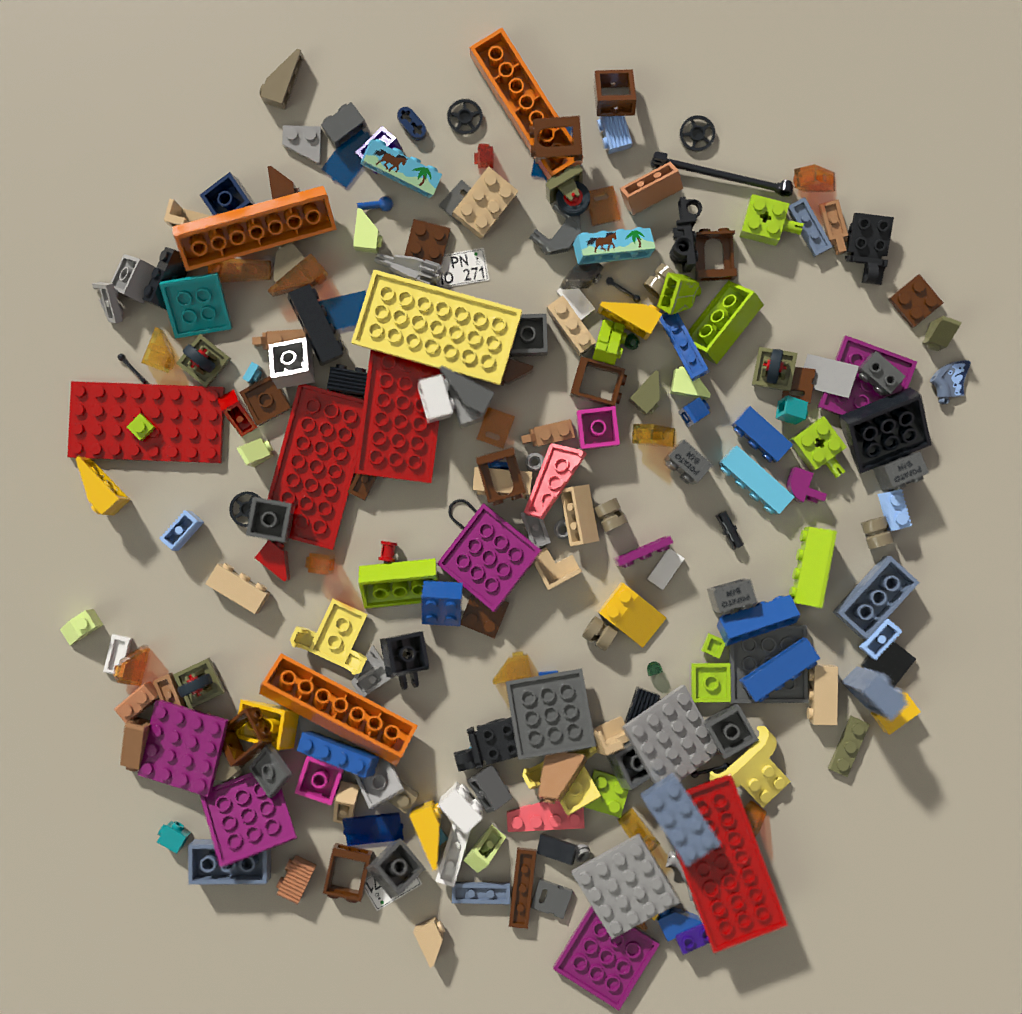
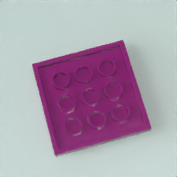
(862, 393)
(489, 557)
(183, 747)
(245, 819)
(605, 964)

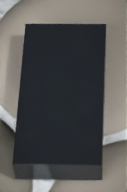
(557, 849)

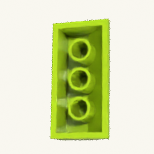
(724, 320)
(813, 566)
(395, 582)

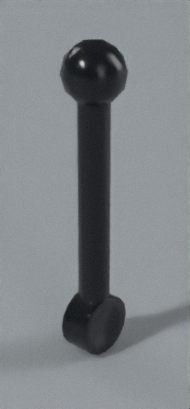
(609, 281)
(121, 357)
(695, 774)

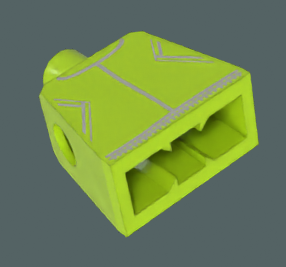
(678, 293)

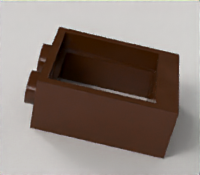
(606, 103)
(621, 379)
(235, 753)
(352, 853)

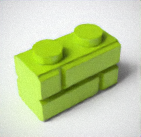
(609, 341)

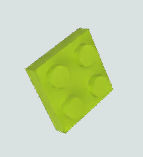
(711, 682)
(612, 794)

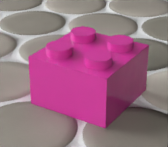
(597, 428)
(319, 780)

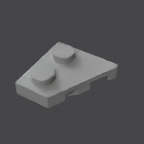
(304, 141)
(109, 301)
(372, 674)

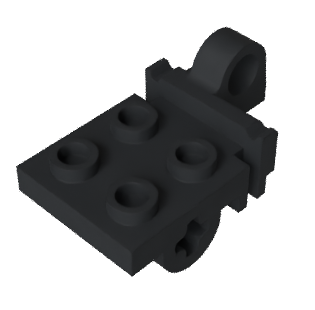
(685, 236)
(868, 242)
(490, 742)

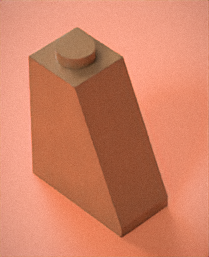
(134, 743)
(559, 774)

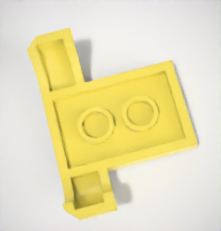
(335, 636)
(757, 771)
(582, 790)

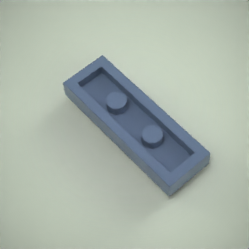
(811, 230)
(481, 893)

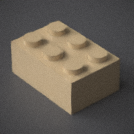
(484, 203)

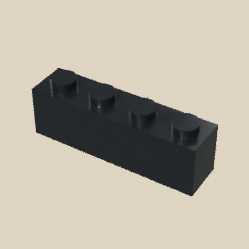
(315, 325)

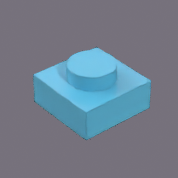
(253, 373)

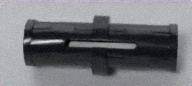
(729, 530)

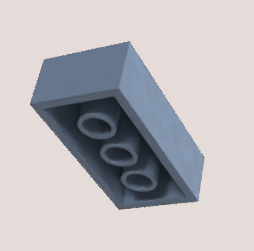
(876, 597)
(875, 692)
(680, 819)
(205, 868)

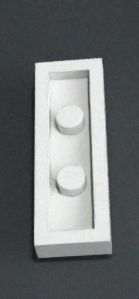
(452, 856)

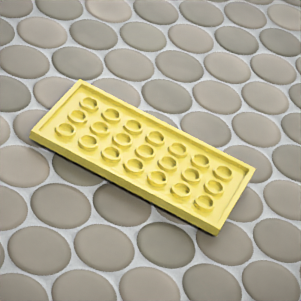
(437, 327)

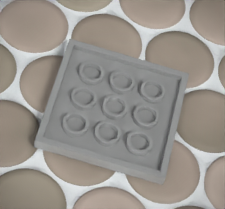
(671, 737)
(625, 886)

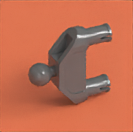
(563, 239)

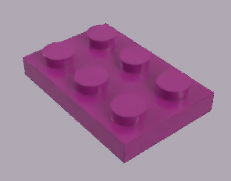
(643, 552)

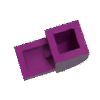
(798, 485)

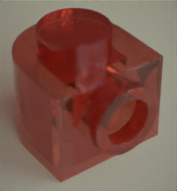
(485, 156)

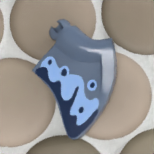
(950, 380)

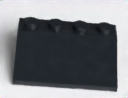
(886, 429)

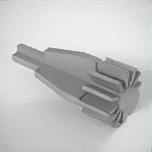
(412, 268)

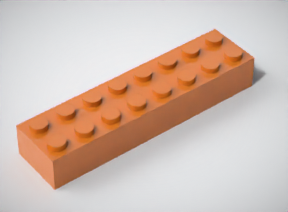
(520, 96)
(254, 228)
(338, 709)

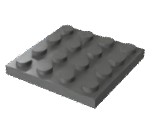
(754, 652)
(550, 714)

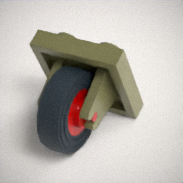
(569, 191)
(203, 360)
(774, 369)
(199, 683)

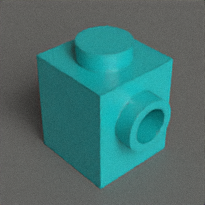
(792, 410)
(173, 836)

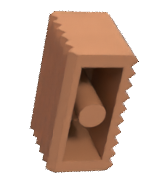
(137, 702)
(296, 880)

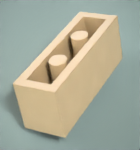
(571, 325)
(501, 481)
(579, 515)
(238, 587)
(823, 695)

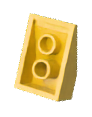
(636, 317)
(100, 488)
(632, 614)
(278, 718)
(427, 824)

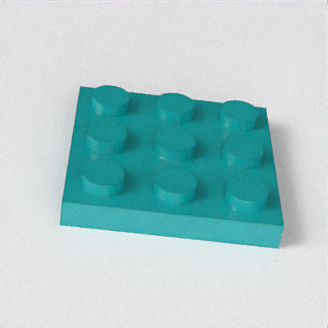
(196, 305)

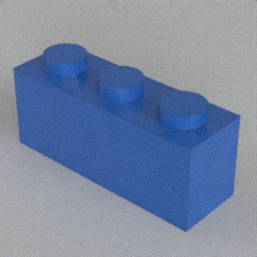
(761, 435)

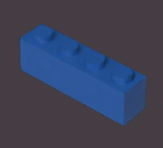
(758, 619)
(780, 669)
(338, 754)

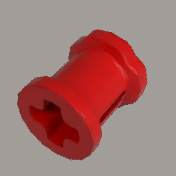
(388, 551)

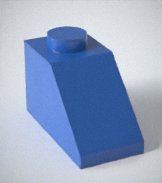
(694, 411)
(676, 921)

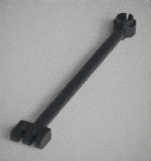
(784, 188)

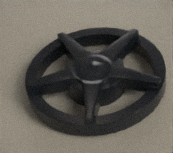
(464, 117)
(697, 133)
(244, 508)

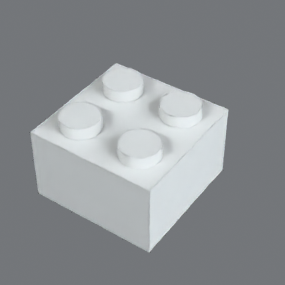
(435, 398)
(461, 807)

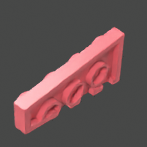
(553, 476)
(543, 817)

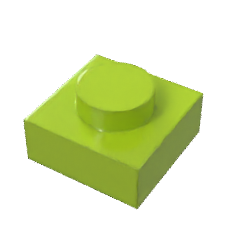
(141, 427)
(713, 645)

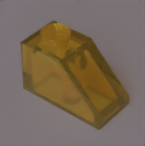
(159, 352)
(653, 435)
(513, 668)
(634, 825)

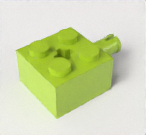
(776, 220)
(826, 453)

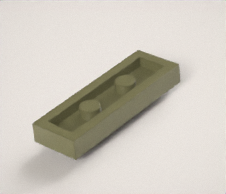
(848, 746)

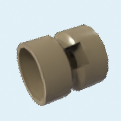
(655, 283)
(610, 515)
(877, 532)
(599, 633)

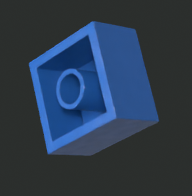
(442, 603)

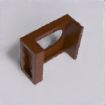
(541, 152)
(725, 236)
(518, 487)

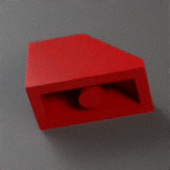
(237, 413)
(275, 559)

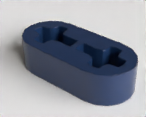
(415, 120)

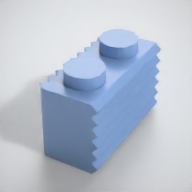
(615, 133)
(894, 509)
(181, 530)
(880, 639)

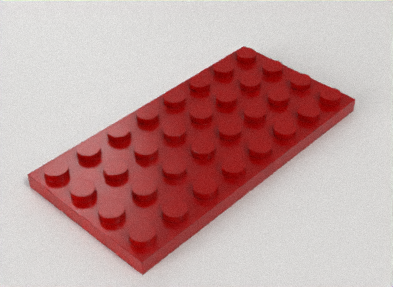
(184, 417)
(394, 427)
(318, 462)
(732, 879)

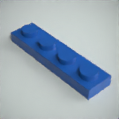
(684, 345)

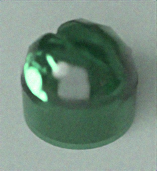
(631, 341)
(654, 668)

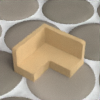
(176, 215)
(555, 573)
(610, 736)

